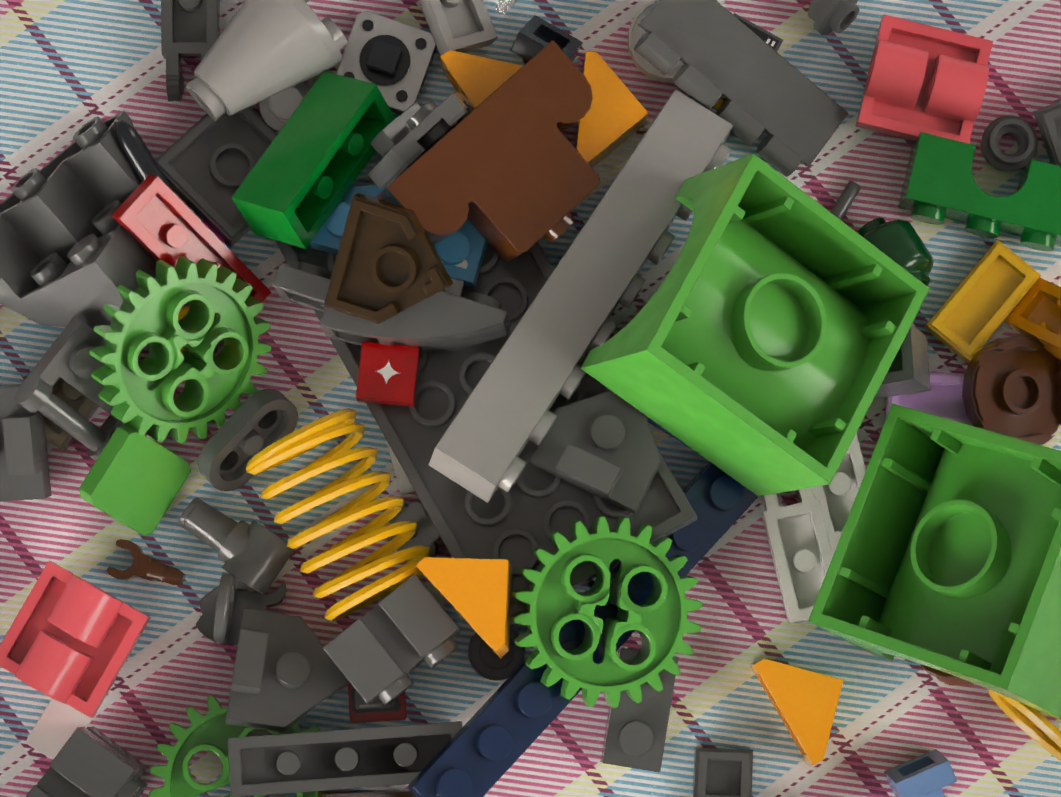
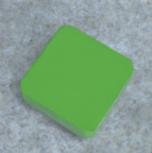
(134, 480)

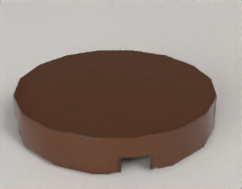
(1014, 389)

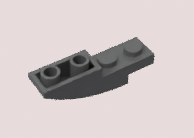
(431, 324)

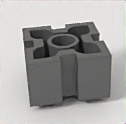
(393, 641)
(91, 767)

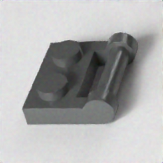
(70, 360)

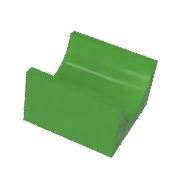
(763, 331)
(954, 557)

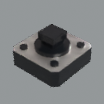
(390, 56)

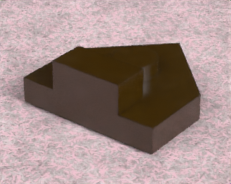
(383, 262)

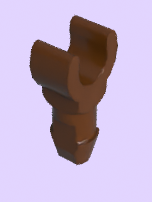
(146, 567)

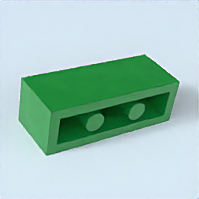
(313, 160)

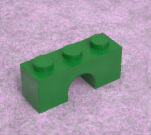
(943, 186)

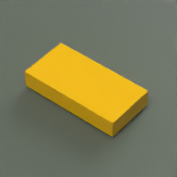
(982, 301)

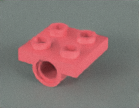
(924, 81)
(71, 639)

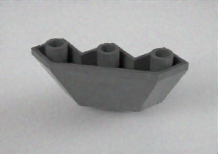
(59, 235)

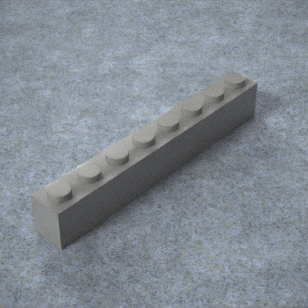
(578, 300)

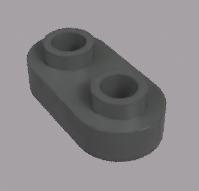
(253, 427)

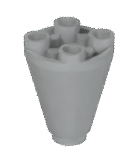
(264, 53)

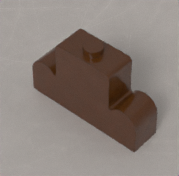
(507, 162)

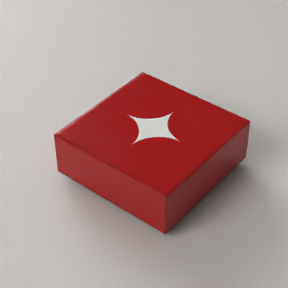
(388, 374)

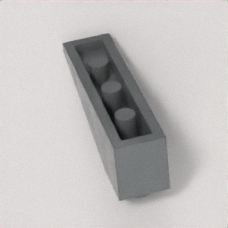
(334, 758)

